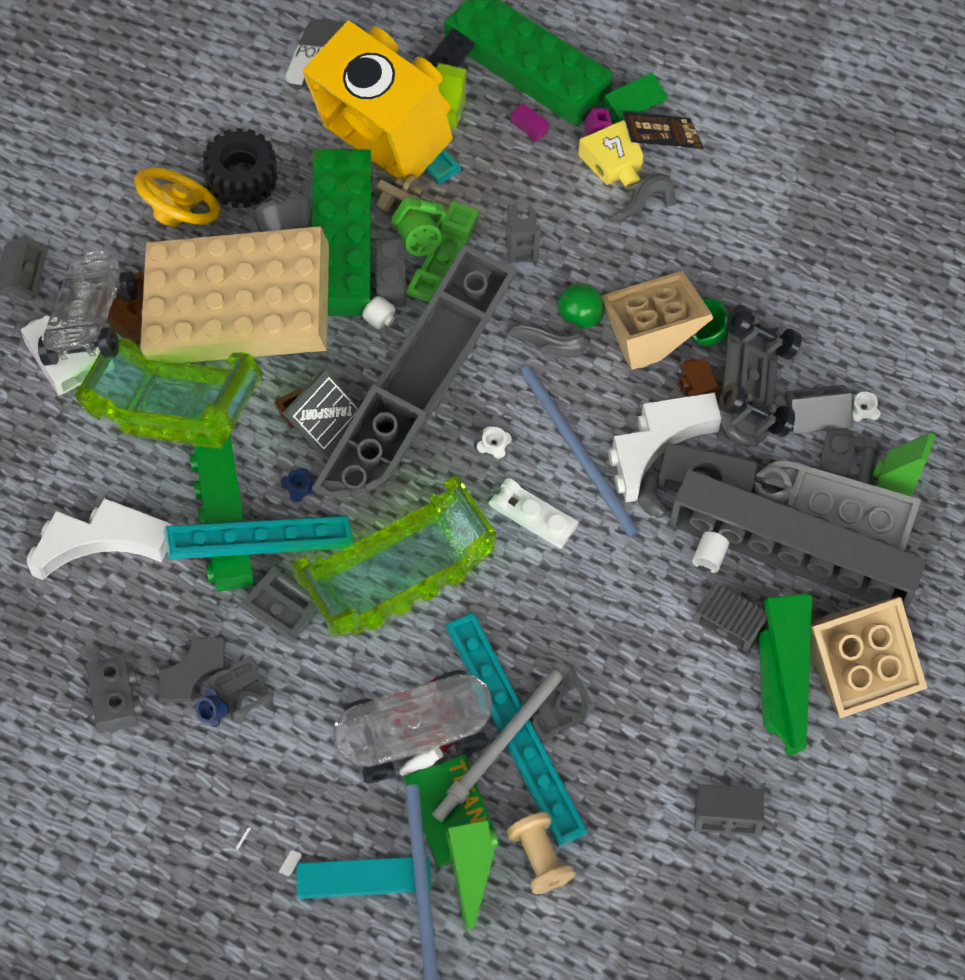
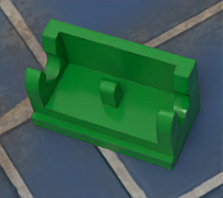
(634, 97)

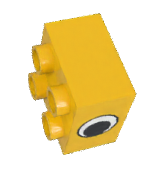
(380, 100)

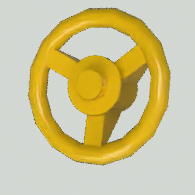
(174, 201)

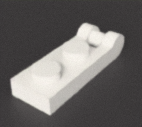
(534, 513)

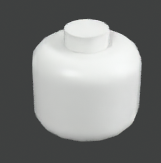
(379, 312)

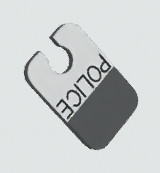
(314, 38)

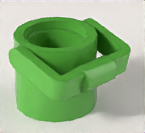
(417, 225)

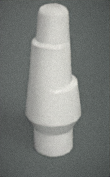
(421, 761)

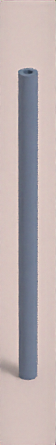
(579, 451)
(421, 883)

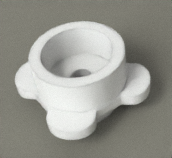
(870, 401)
(494, 434)

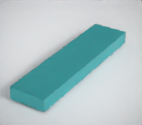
(357, 877)

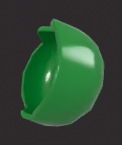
(581, 305)
(716, 326)

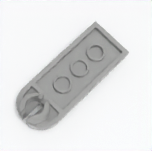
(842, 501)

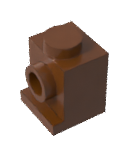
(697, 378)

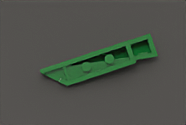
(786, 669)

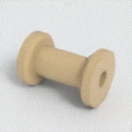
(548, 869)

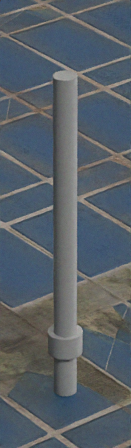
(460, 790)

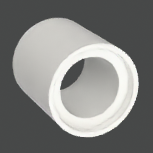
(711, 551)

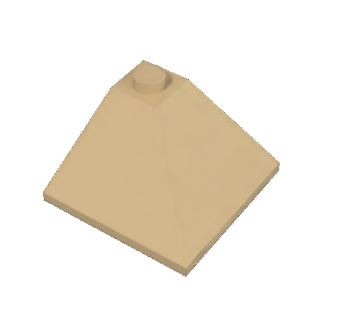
(655, 317)
(866, 656)

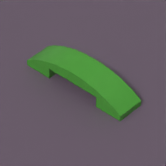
(455, 232)

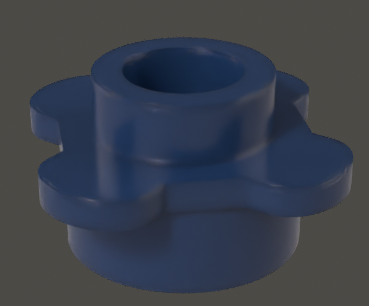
(294, 477)
(211, 708)

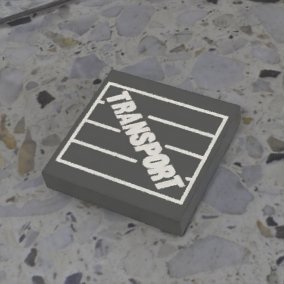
(322, 413)

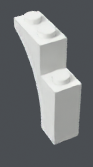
(660, 424)
(109, 529)

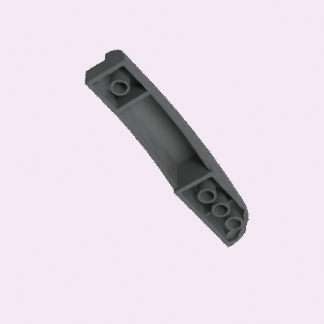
(416, 376)

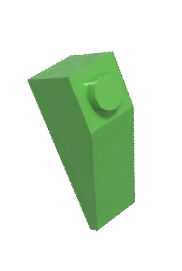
(904, 465)
(471, 861)

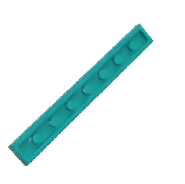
(525, 746)

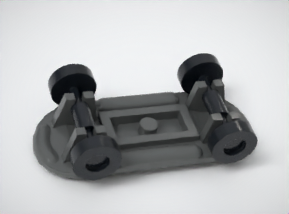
(751, 378)

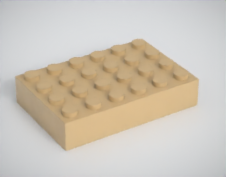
(236, 295)

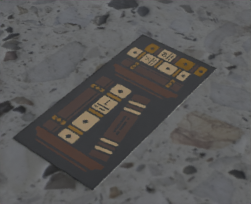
(662, 130)

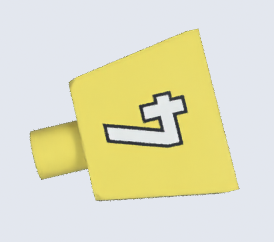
(612, 155)

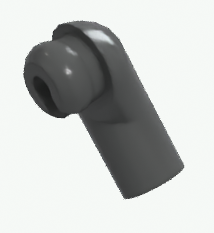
(649, 499)

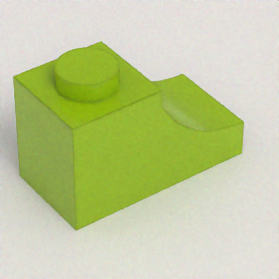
(453, 90)

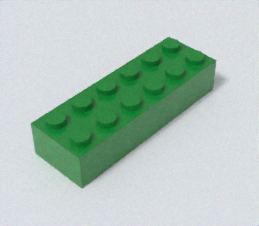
(532, 58)
(344, 212)

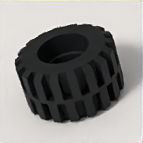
(240, 186)

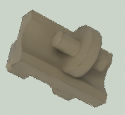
(390, 195)

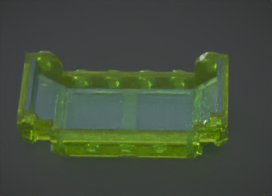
(169, 398)
(399, 563)

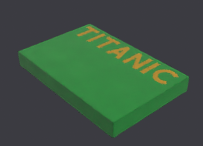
(433, 785)

